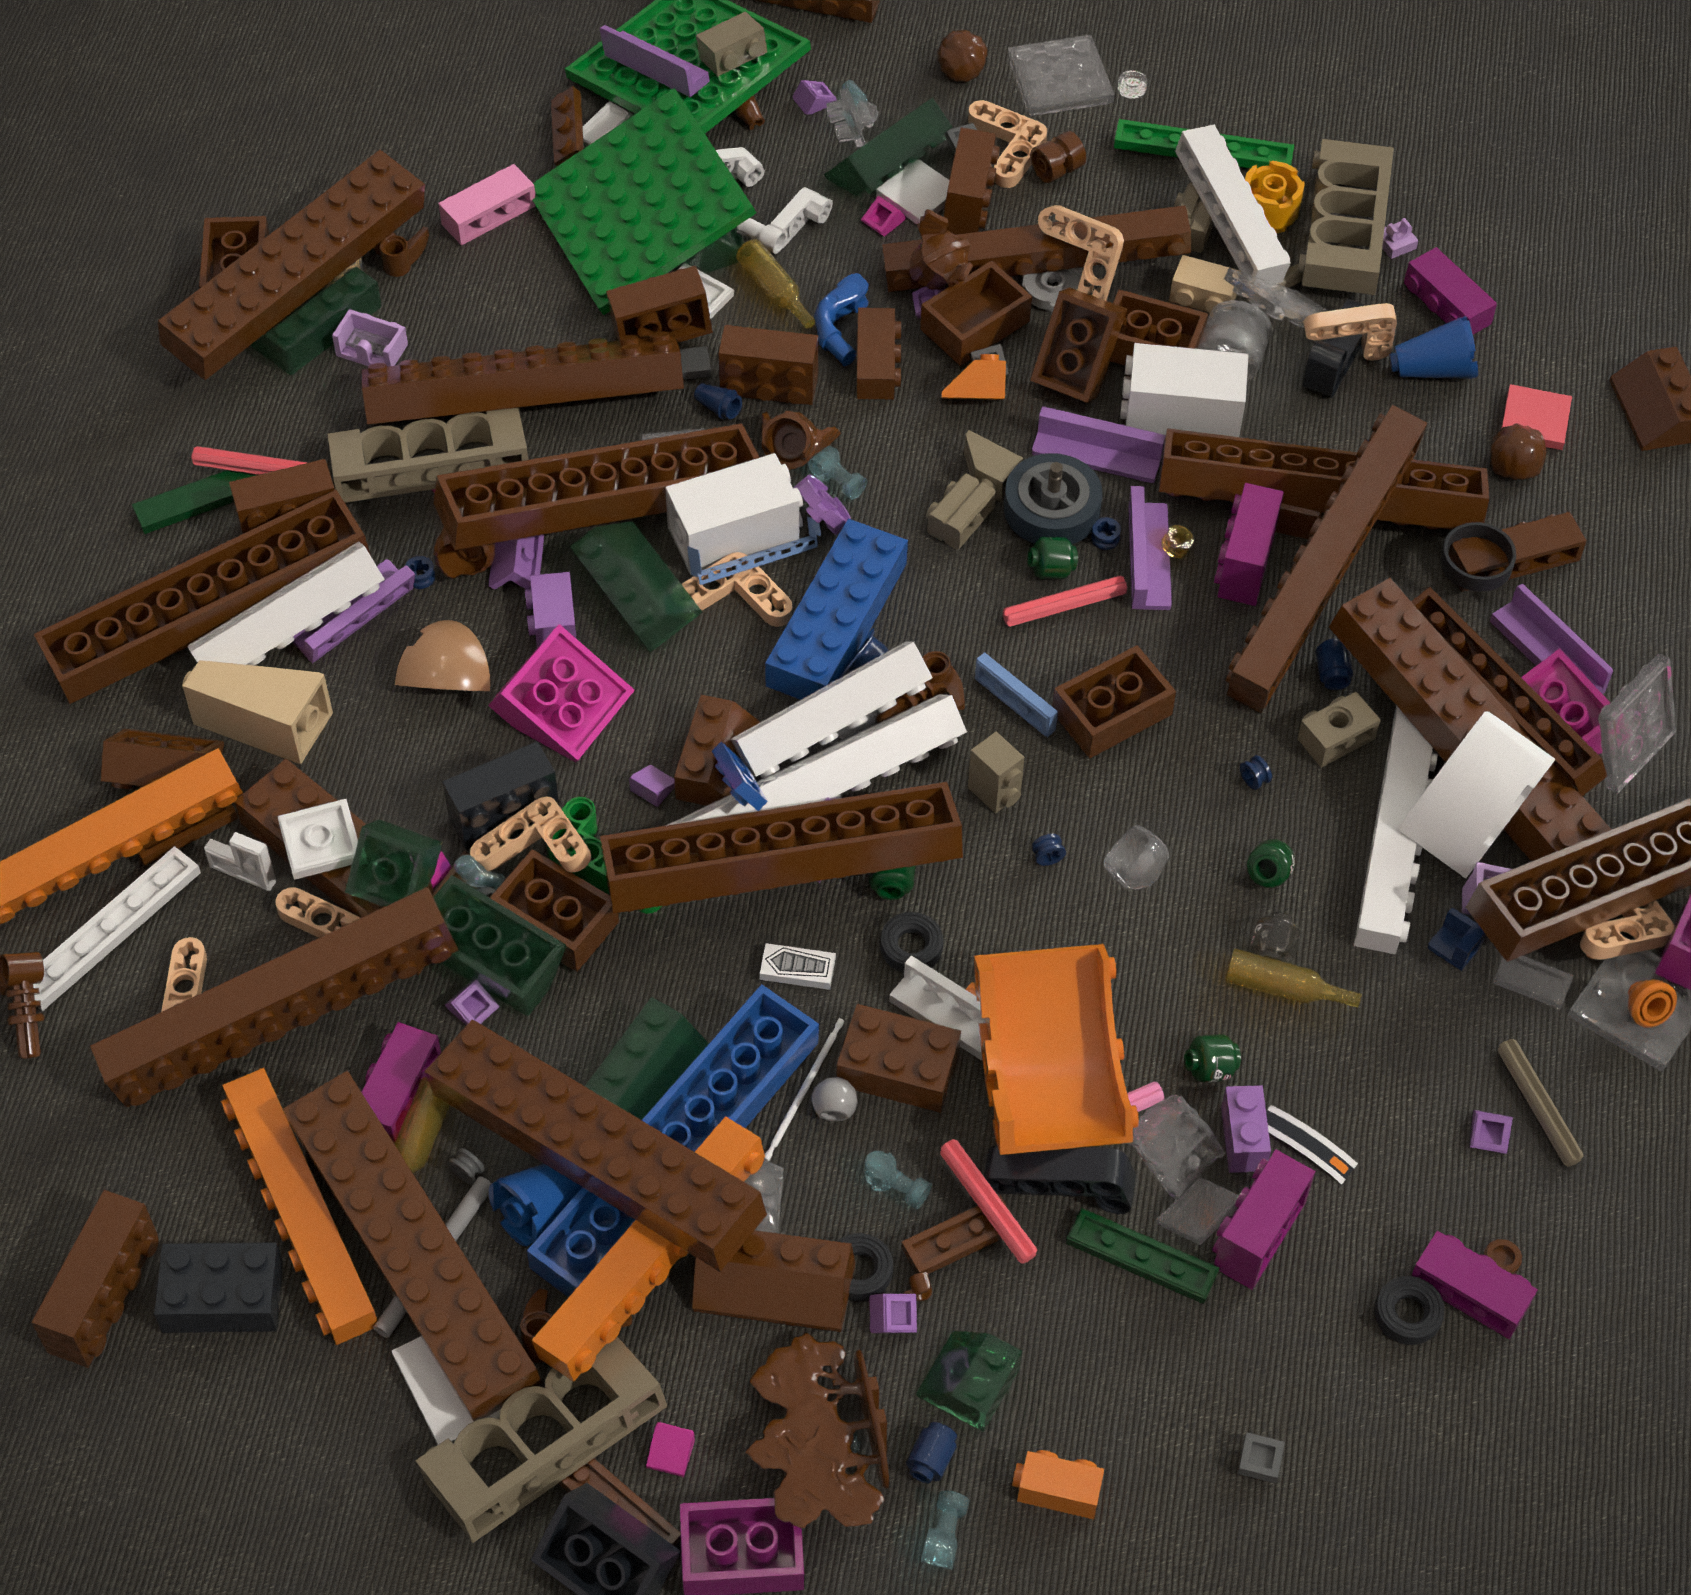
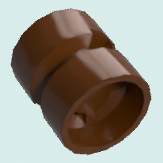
(1059, 156)

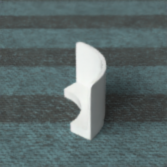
(1476, 794)

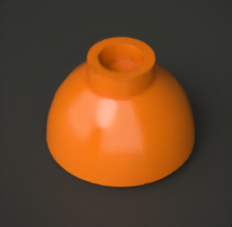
(1651, 1002)

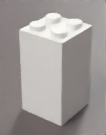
(1184, 390)
(734, 510)

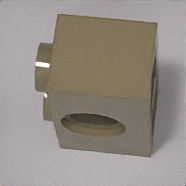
(1328, 743)

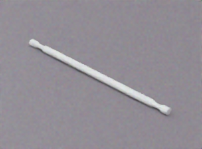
(804, 1088)

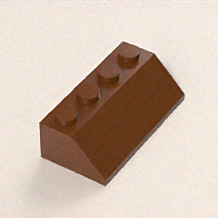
(780, 1282)

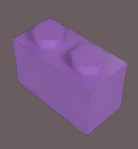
(551, 605)
(1245, 1127)

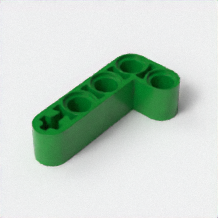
(594, 872)

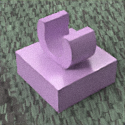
(1399, 239)

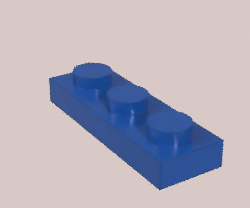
(738, 777)

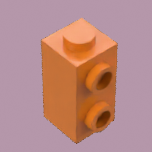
(1059, 1483)

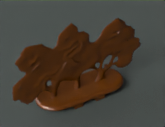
(812, 1438)

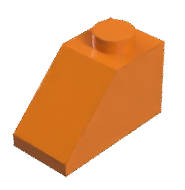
(979, 380)

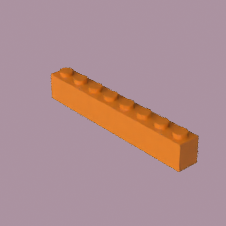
(115, 832)
(300, 1207)
(632, 1269)

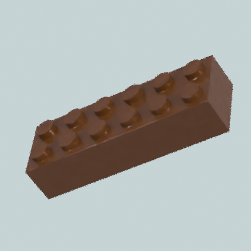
(288, 791)

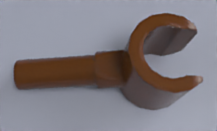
(920, 1286)

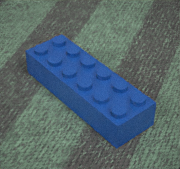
(836, 610)

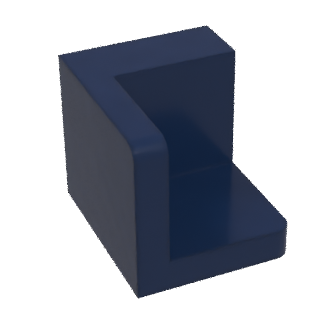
(1457, 939)

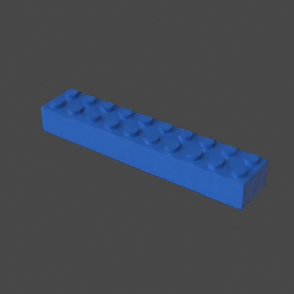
(728, 1079)

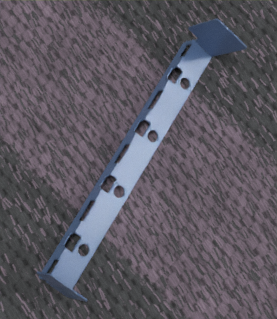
(695, 563)

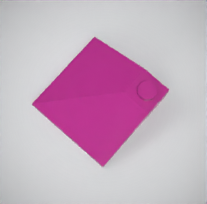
(562, 695)
(1569, 695)

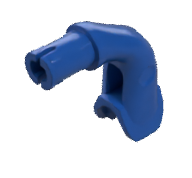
(835, 305)

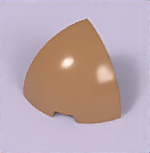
(445, 658)

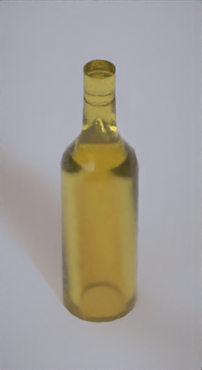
(773, 279)
(1284, 980)
(421, 1126)

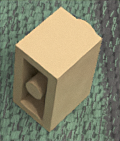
(1200, 284)

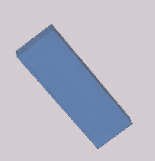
(1016, 695)

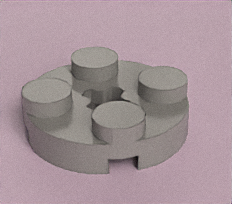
(1044, 295)

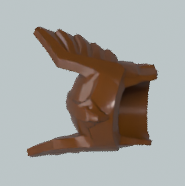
(940, 256)
(794, 438)

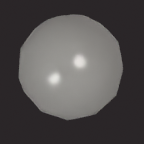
(834, 1099)

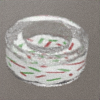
(1132, 84)

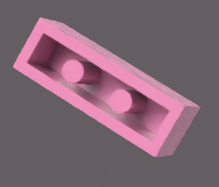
(487, 204)

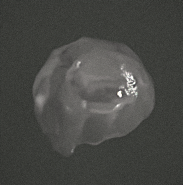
(1137, 858)

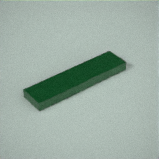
(186, 501)
(1142, 1255)

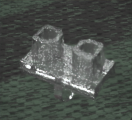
(856, 117)

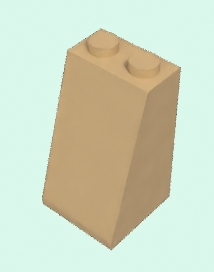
(260, 705)

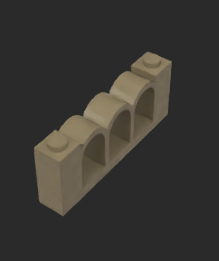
(1339, 266)
(354, 450)
(479, 1509)

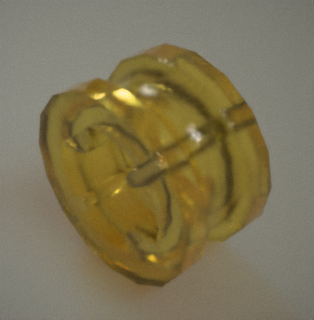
(1181, 535)

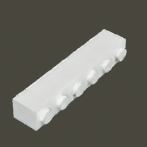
(1232, 204)
(291, 609)
(831, 709)

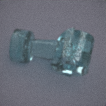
(827, 466)
(883, 1175)
(941, 1542)

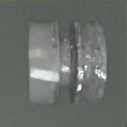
(1237, 329)

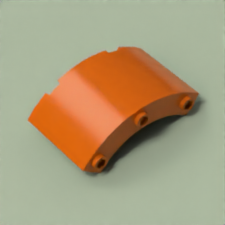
(1052, 1049)

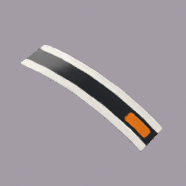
(1310, 1143)

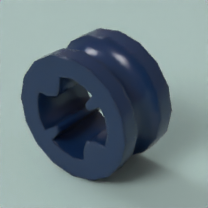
(1100, 539)
(425, 564)
(1255, 772)
(1048, 849)

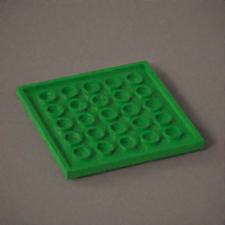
(674, 28)
(640, 199)

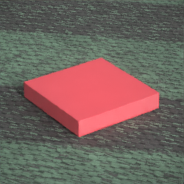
(1540, 411)

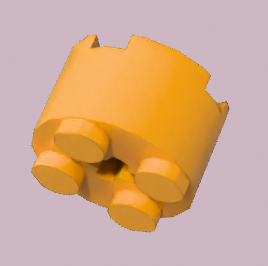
(1278, 192)

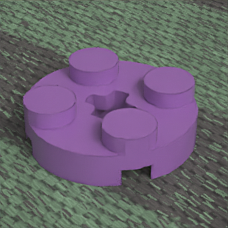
(822, 505)

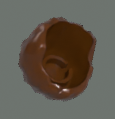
(962, 55)
(1518, 452)
(462, 561)

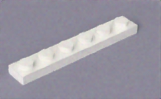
(114, 924)

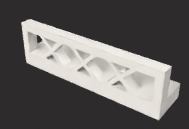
(939, 1001)

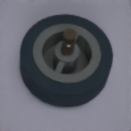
(1052, 498)

